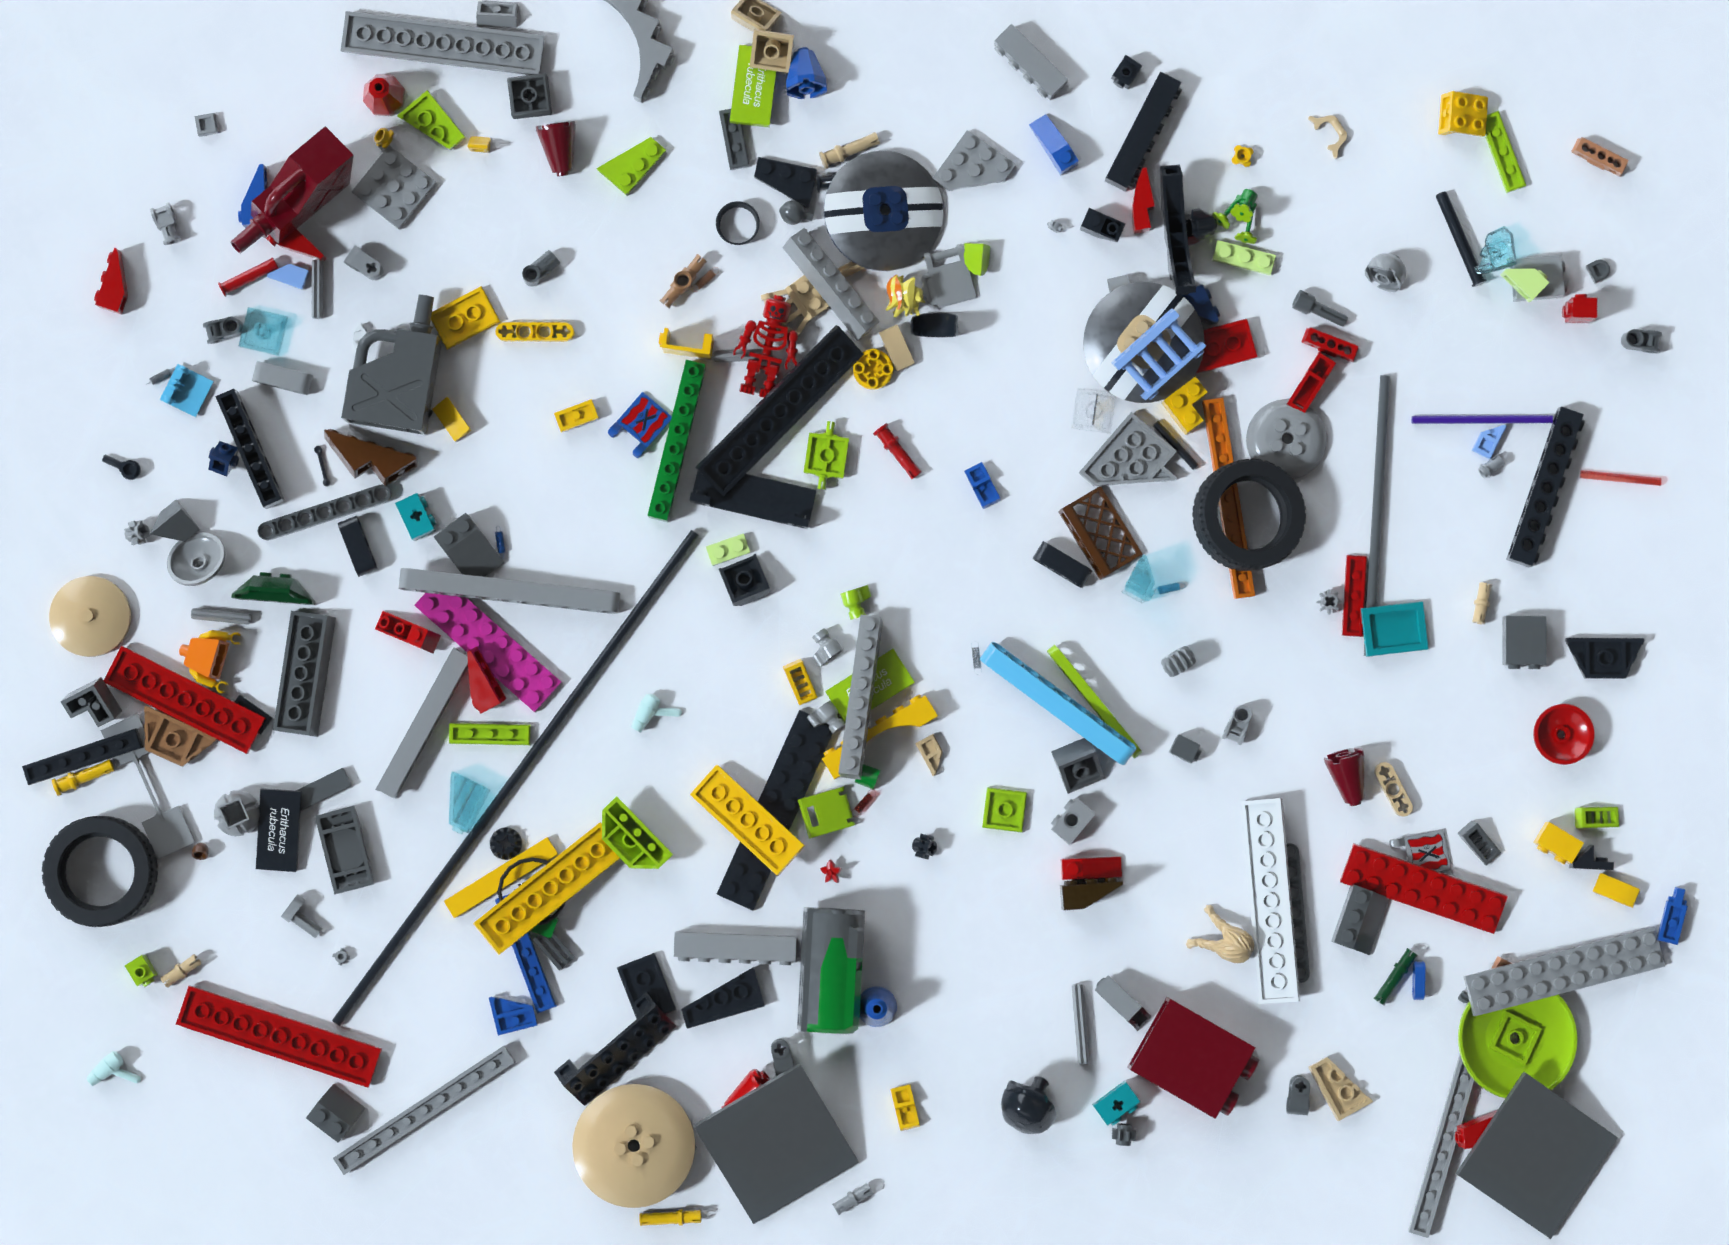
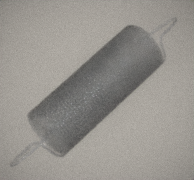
(976, 658)

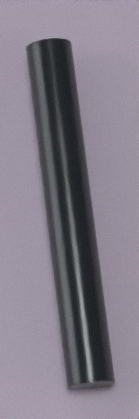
(1175, 444)

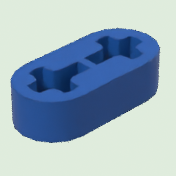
(1418, 980)

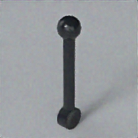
(318, 450)

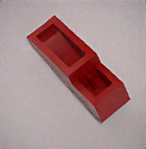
(1142, 203)
(1311, 382)

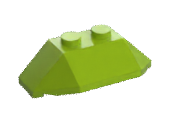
(631, 838)

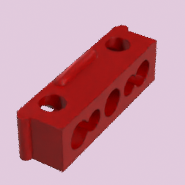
(1323, 347)

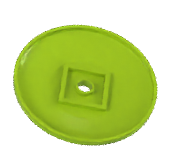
(1543, 1050)

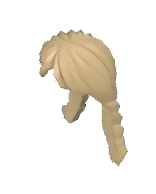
(1236, 943)

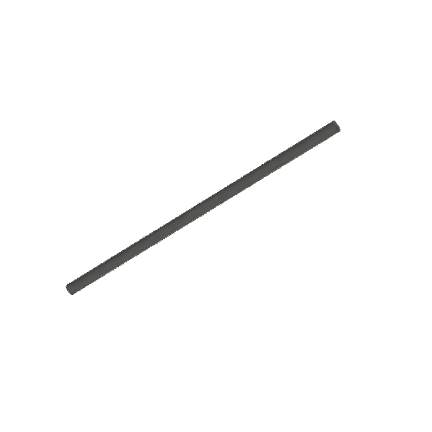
(1378, 492)

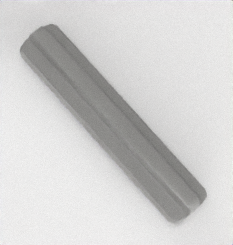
(317, 289)
(727, 355)
(221, 616)

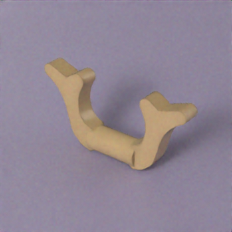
(1338, 128)

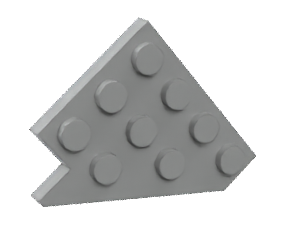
(1130, 456)

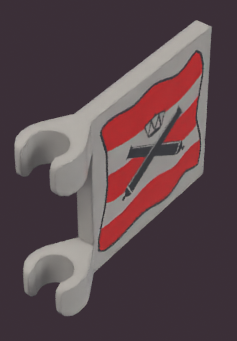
(1425, 849)

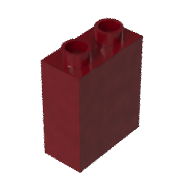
(1193, 1059)

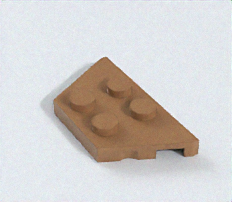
(173, 738)

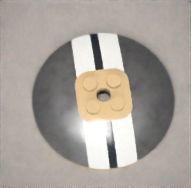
(1121, 320)

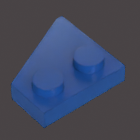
(511, 1015)

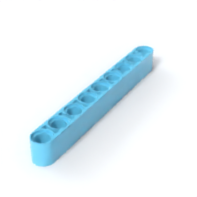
(1058, 703)

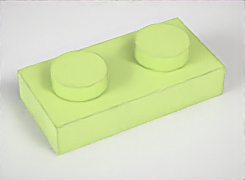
(728, 549)

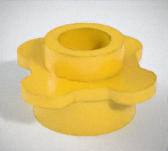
(383, 137)
(1247, 152)

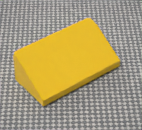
(451, 419)

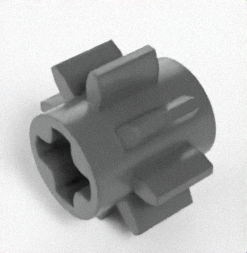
(1123, 1134)

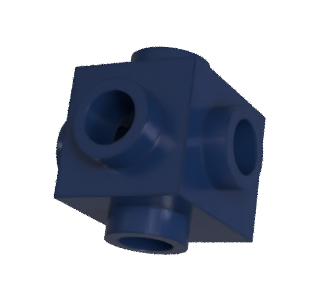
(223, 458)

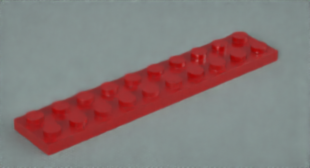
(278, 1036)

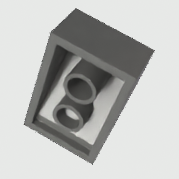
(468, 547)

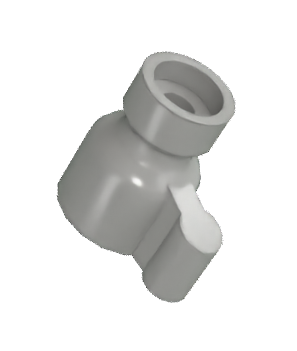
(828, 648)
(827, 714)

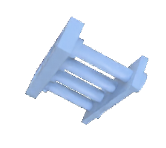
(1139, 348)

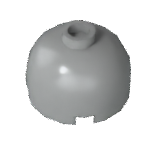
(1387, 271)

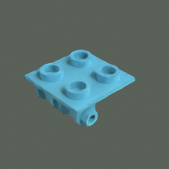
(186, 390)

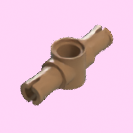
(676, 289)

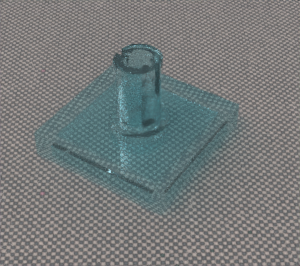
(263, 331)

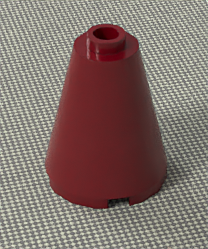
(558, 145)
(1348, 774)

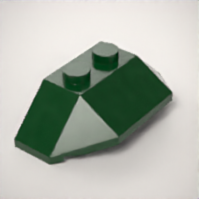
(273, 589)

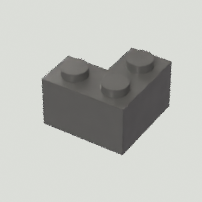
(94, 698)

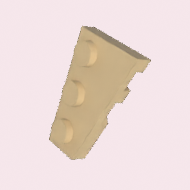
(1338, 1090)

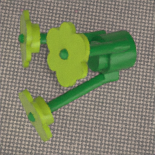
(1242, 211)

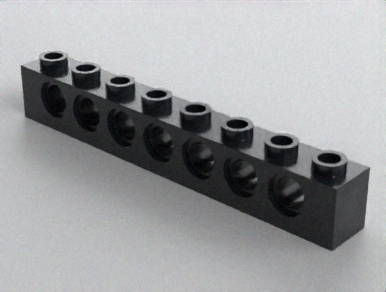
(1574, 422)

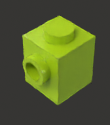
(141, 971)

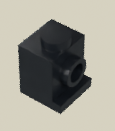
(1122, 80)

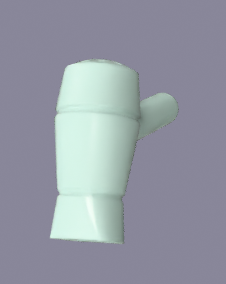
(648, 709)
(111, 1065)

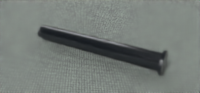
(1459, 238)

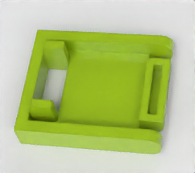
(830, 811)

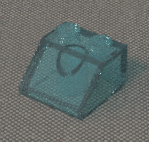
(1141, 581)

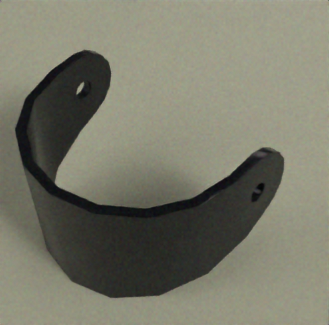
(934, 325)

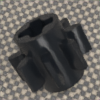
(924, 846)

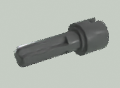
(1307, 303)

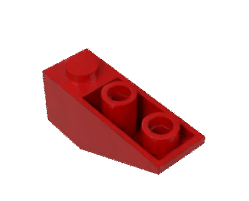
(113, 290)
(408, 632)

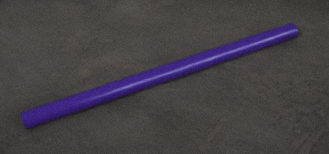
(1486, 419)

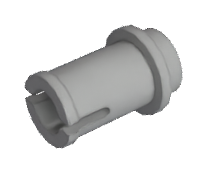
(1489, 467)

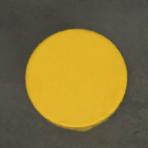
(873, 369)

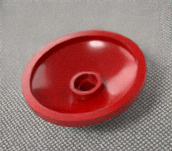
(1577, 731)

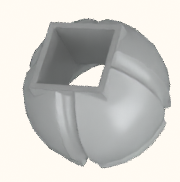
(249, 807)

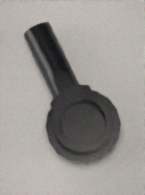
(129, 469)

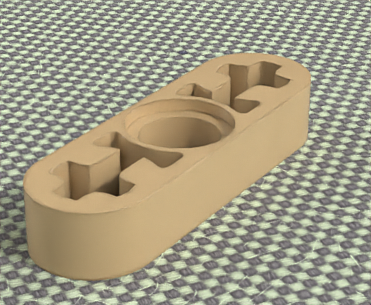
(1395, 805)

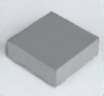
(206, 124)

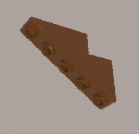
(365, 455)

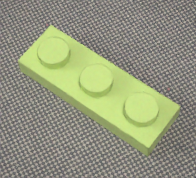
(1243, 257)

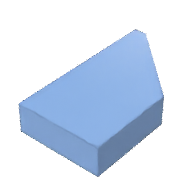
(290, 275)
(1488, 441)

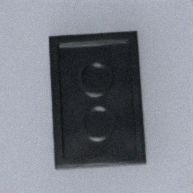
(646, 976)

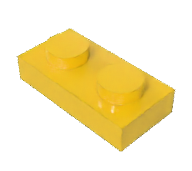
(576, 415)

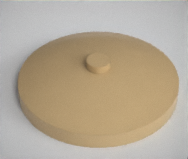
(90, 616)

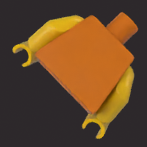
(206, 656)

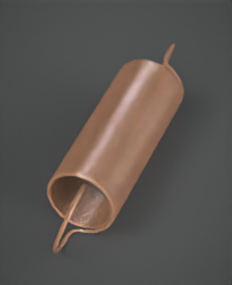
(705, 279)

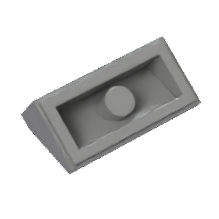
(497, 14)

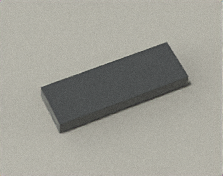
(734, 142)
(324, 788)

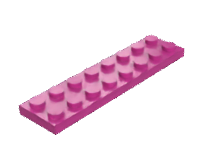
(503, 655)

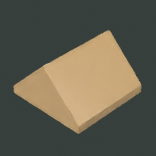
(755, 15)
(771, 50)

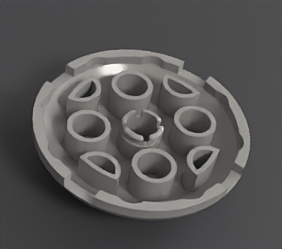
(1307, 434)

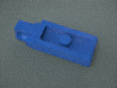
(1673, 917)

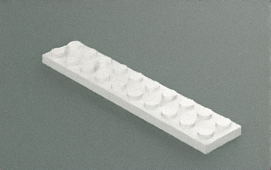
(1270, 901)

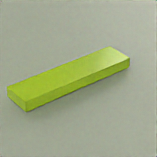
(1503, 153)
(489, 734)

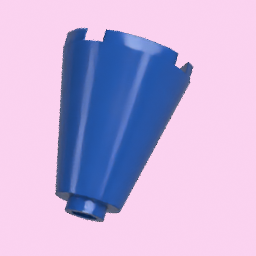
(877, 996)

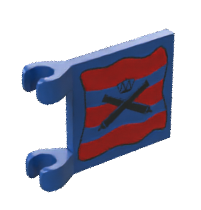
(643, 421)

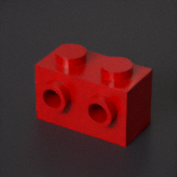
(1580, 309)

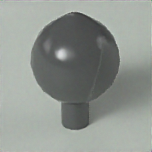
(793, 212)

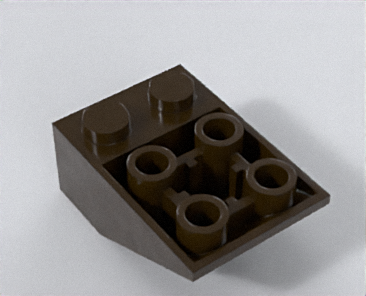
(1080, 896)

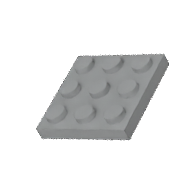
(394, 187)

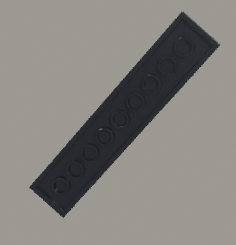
(779, 410)
(780, 797)

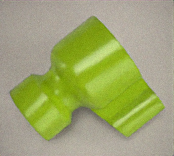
(853, 598)

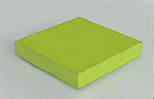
(1004, 809)

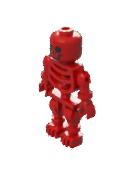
(776, 312)

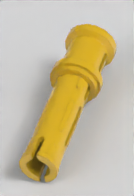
(73, 779)

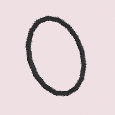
(513, 866)

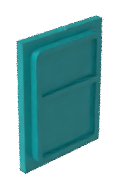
(1394, 629)

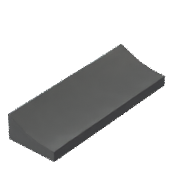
(304, 673)

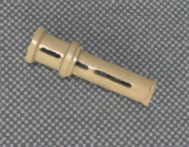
(839, 152)

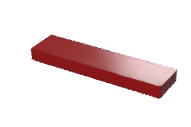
(1354, 595)

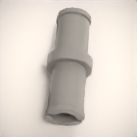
(852, 1198)

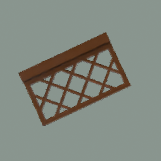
(1084, 537)

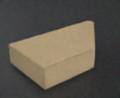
(930, 752)

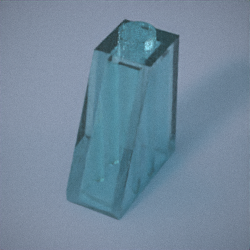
(465, 802)

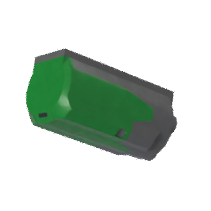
(830, 970)

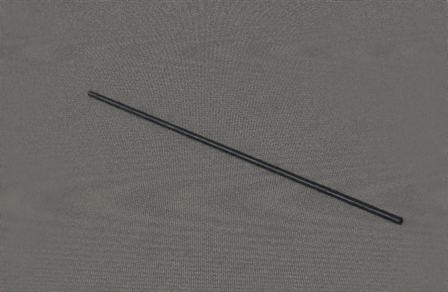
(515, 778)

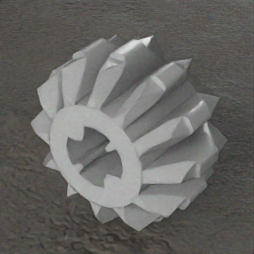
(1178, 661)

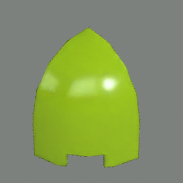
(977, 258)

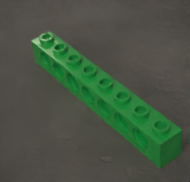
(677, 440)

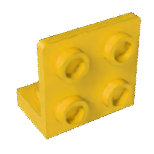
(1463, 114)

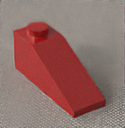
(298, 243)
(483, 685)
(1091, 868)

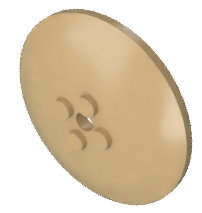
(603, 1140)

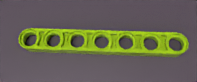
(1089, 694)

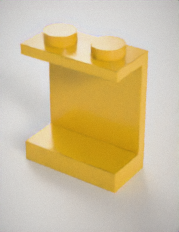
(705, 352)

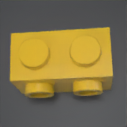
(1558, 843)

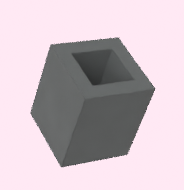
(1185, 749)

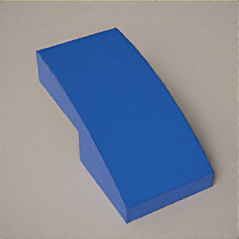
(982, 485)

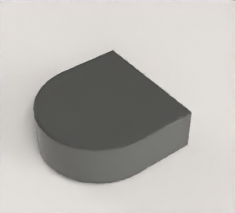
(1598, 270)

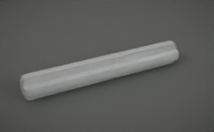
(1080, 1024)

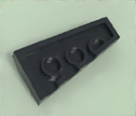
(727, 1000)

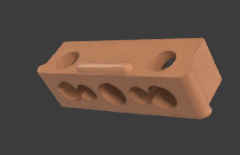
(1594, 160)

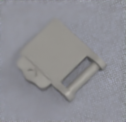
(948, 282)

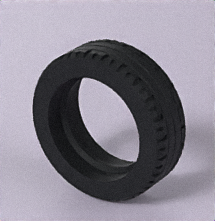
(1290, 506)
(55, 871)

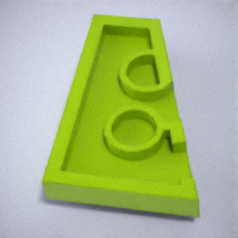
(432, 120)
(632, 165)

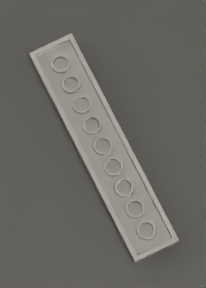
(442, 43)
(1564, 971)

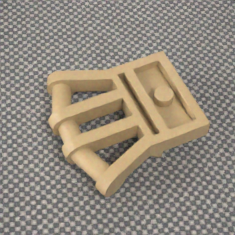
(806, 300)

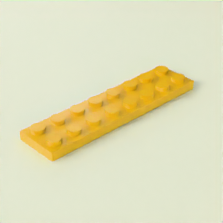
(546, 890)

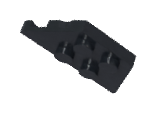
(1604, 656)

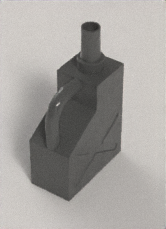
(398, 387)

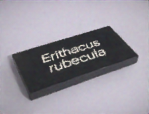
(278, 830)

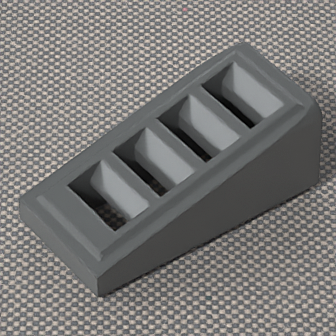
(1470, 828)

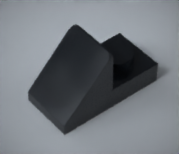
(1585, 860)

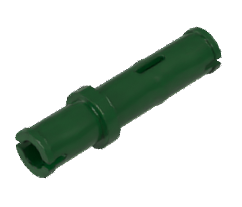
(1400, 969)

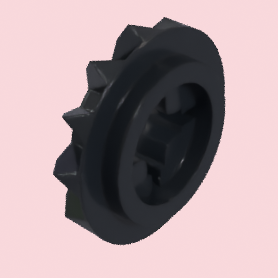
(513, 838)

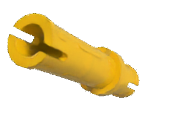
(676, 1217)

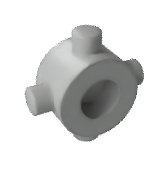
(1054, 226)
(341, 956)

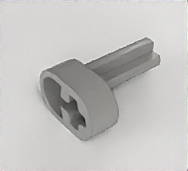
(292, 914)

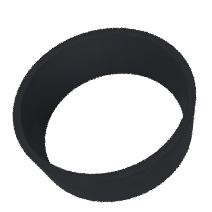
(736, 204)

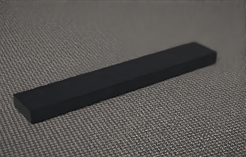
(82, 756)

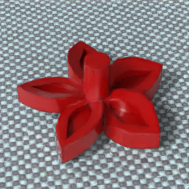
(831, 871)

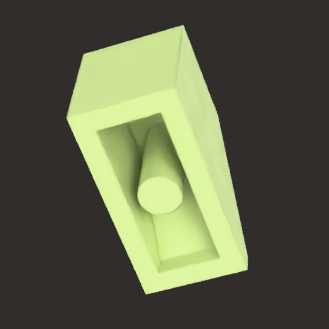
(1526, 281)

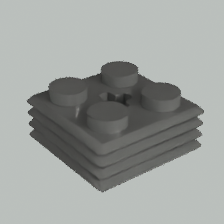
(518, 90)

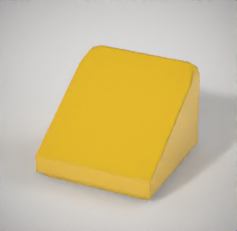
(479, 144)

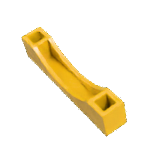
(915, 714)

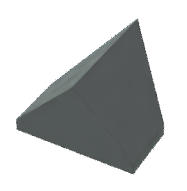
(174, 523)

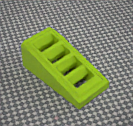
(1584, 819)

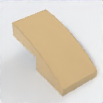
(896, 347)

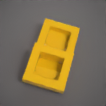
(1616, 890)
(905, 1107)

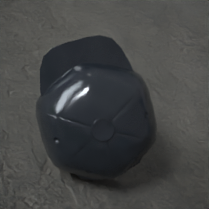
(1028, 1106)

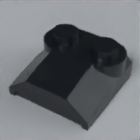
(745, 581)

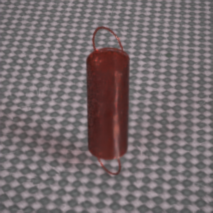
(863, 803)

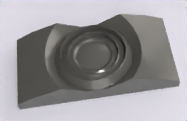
(344, 850)

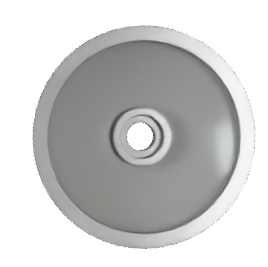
(196, 559)

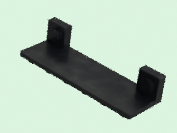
(759, 499)
(618, 1054)

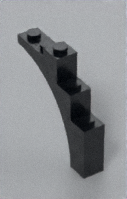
(1175, 229)

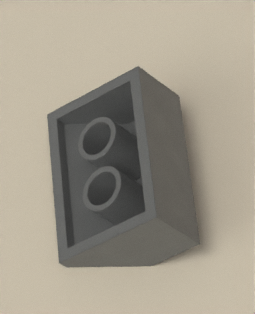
(1360, 919)

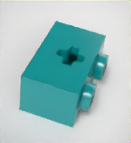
(416, 528)
(1105, 1103)

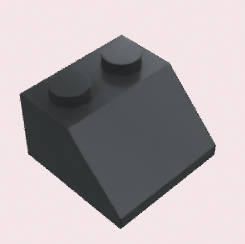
(1078, 765)
(335, 1113)

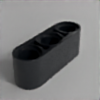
(357, 546)
(1062, 564)

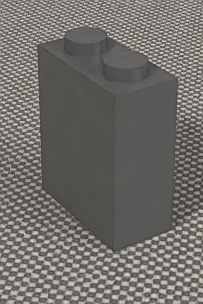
(1524, 641)

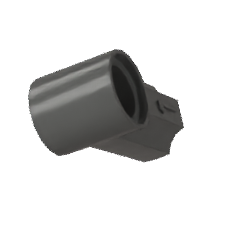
(541, 266)

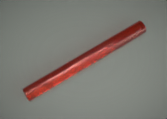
(1620, 478)

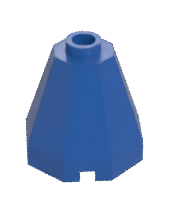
(805, 75)

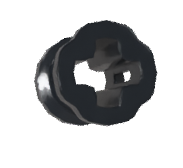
(820, 179)

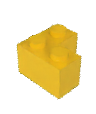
(1180, 405)

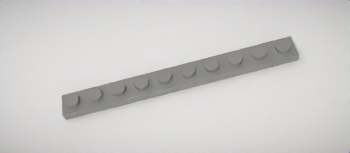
(423, 1110)
(1441, 1151)

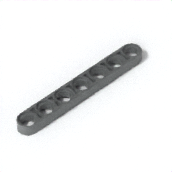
(335, 513)
(1300, 921)

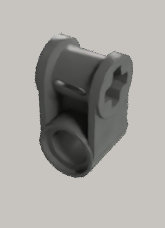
(219, 329)
(1646, 341)
(781, 1061)
(1297, 1099)

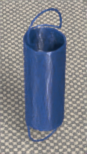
(500, 542)

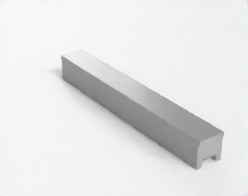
(423, 724)

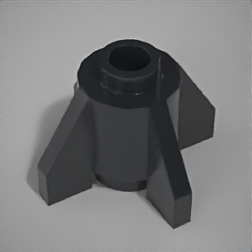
(1199, 225)

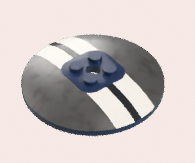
(855, 215)

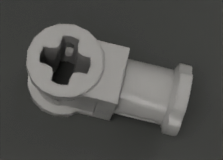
(165, 220)

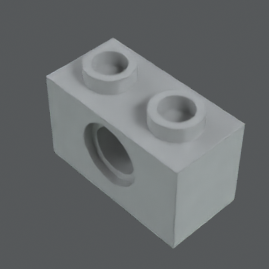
(1083, 814)

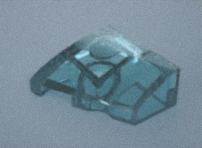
(1497, 252)

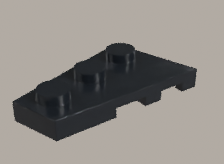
(787, 178)

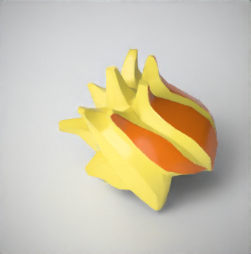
(904, 296)

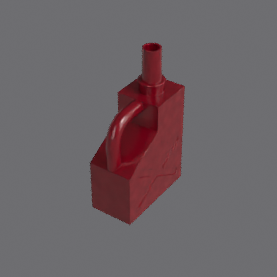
(299, 190)

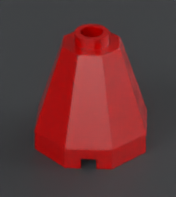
(383, 95)

